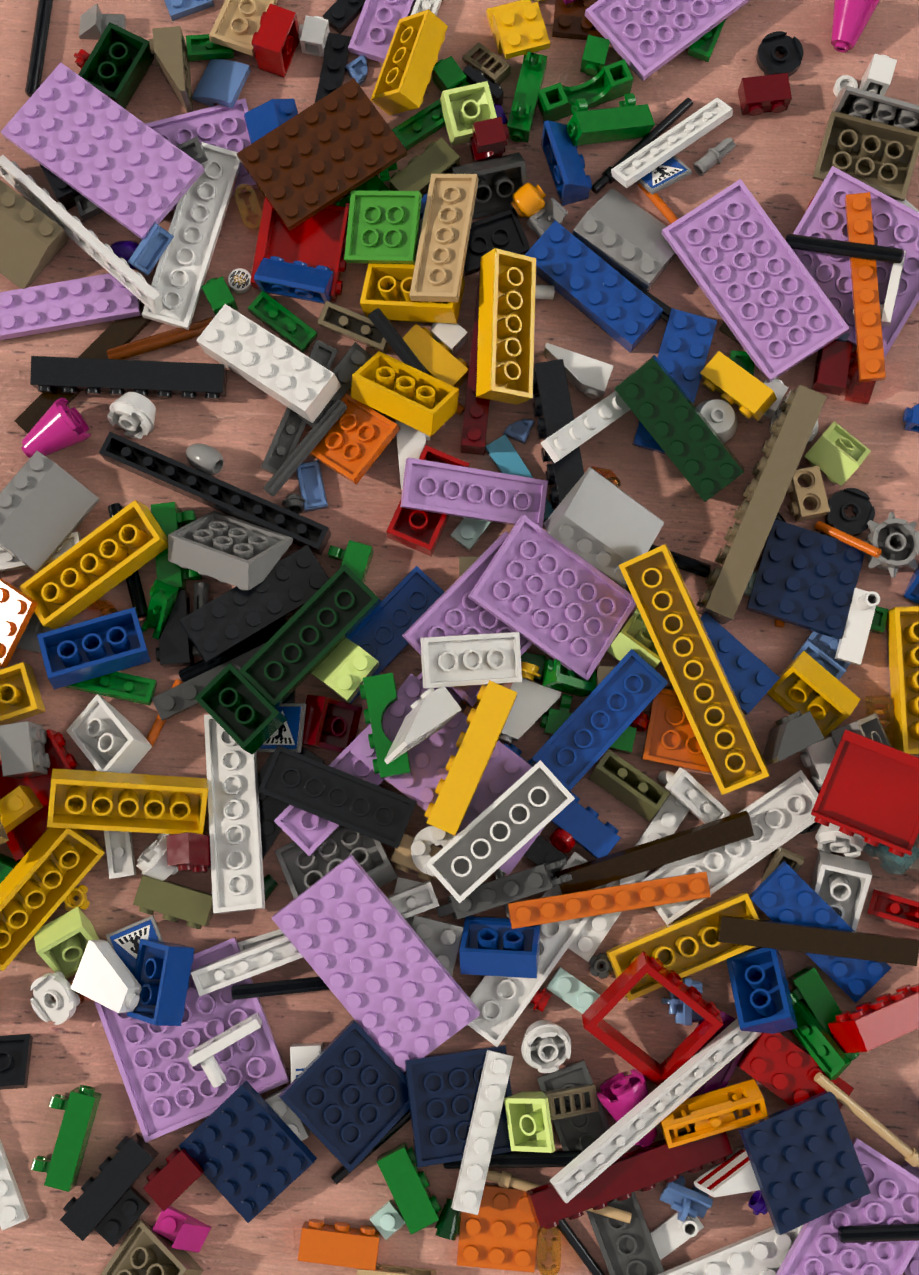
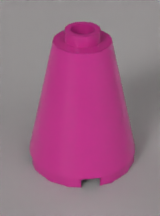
(849, 22)
(56, 430)
(622, 1094)

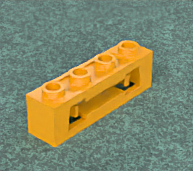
(713, 1113)

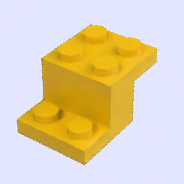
(518, 28)

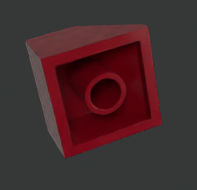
(330, 723)

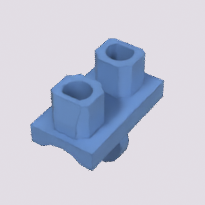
(683, 1013)
(685, 1200)

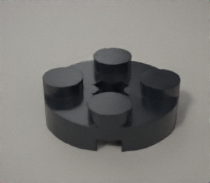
(785, 45)
(861, 507)

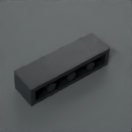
(109, 1186)

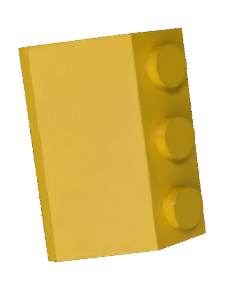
(812, 688)

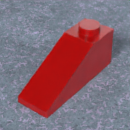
(894, 909)

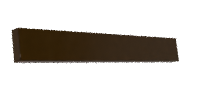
(117, 334)
(657, 853)
(817, 940)

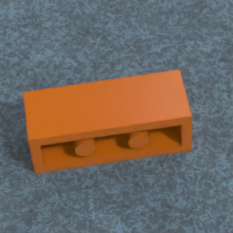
(339, 1245)

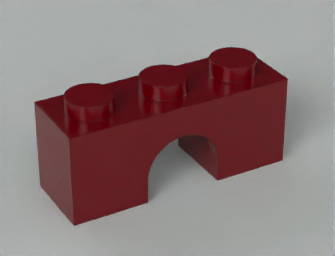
(488, 139)

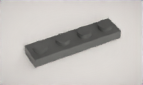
(349, 364)

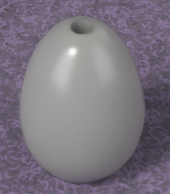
(205, 458)

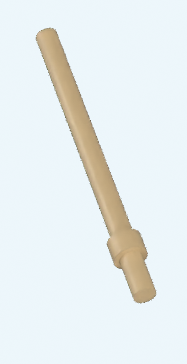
(910, 1155)
(506, 1180)

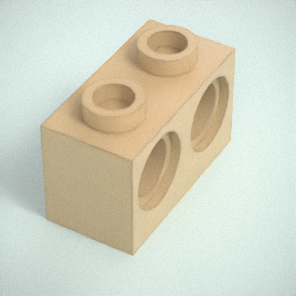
(813, 493)

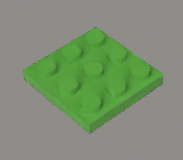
(383, 227)

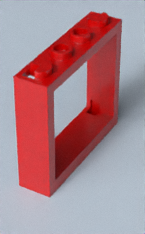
(656, 1072)

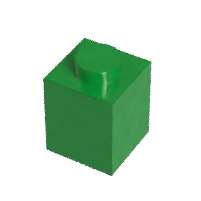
(594, 55)
(448, 74)
(218, 294)

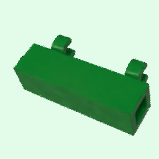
(526, 96)
(609, 124)
(170, 520)
(355, 557)
(555, 718)
(815, 995)
(72, 1138)

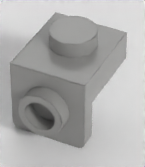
(542, 220)

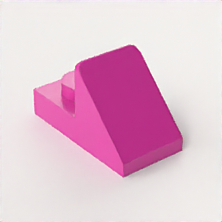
(182, 1229)

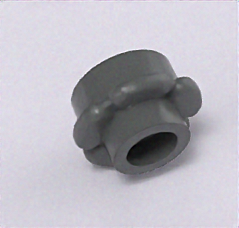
(294, 503)
(601, 972)

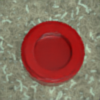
(562, 840)

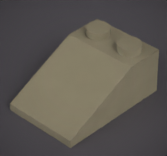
(171, 55)

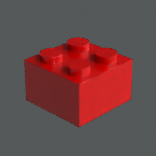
(276, 40)

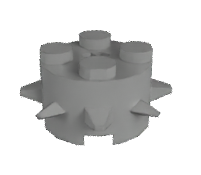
(898, 534)

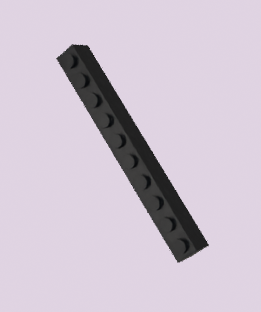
(214, 492)

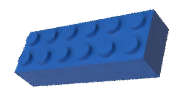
(594, 286)

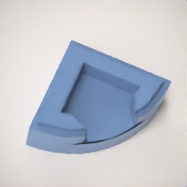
(358, 69)
(519, 430)

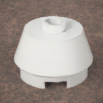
(133, 414)
(720, 417)
(832, 840)
(154, 860)
(545, 1046)

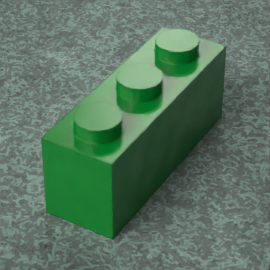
(409, 1187)

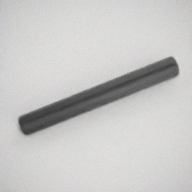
(305, 447)

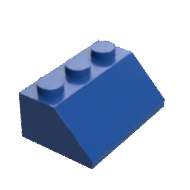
(268, 117)
(565, 164)
(294, 279)
(496, 949)
(164, 977)
(761, 991)

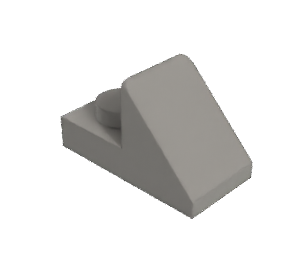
(94, 22)

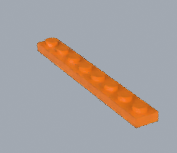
(865, 290)
(608, 900)

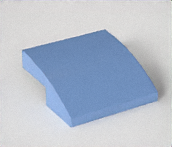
(221, 82)
(823, 650)

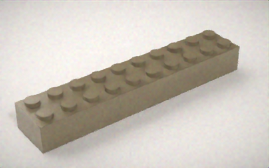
(761, 504)

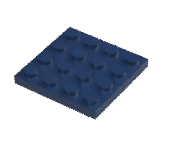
(806, 579)
(349, 1095)
(443, 1101)
(248, 1151)
(804, 1161)

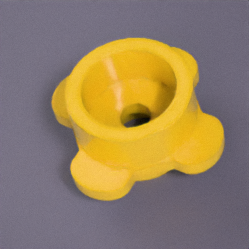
(529, 671)
(82, 902)

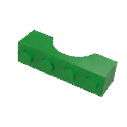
(609, 84)
(380, 694)

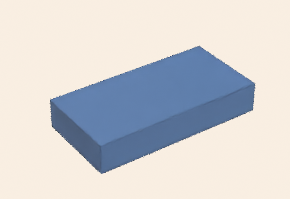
(150, 249)
(312, 486)

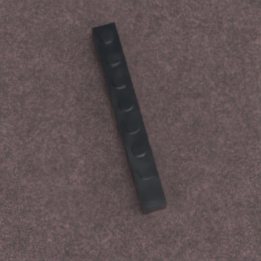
(128, 376)

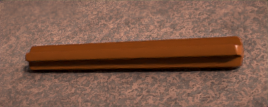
(158, 341)

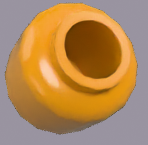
(528, 200)

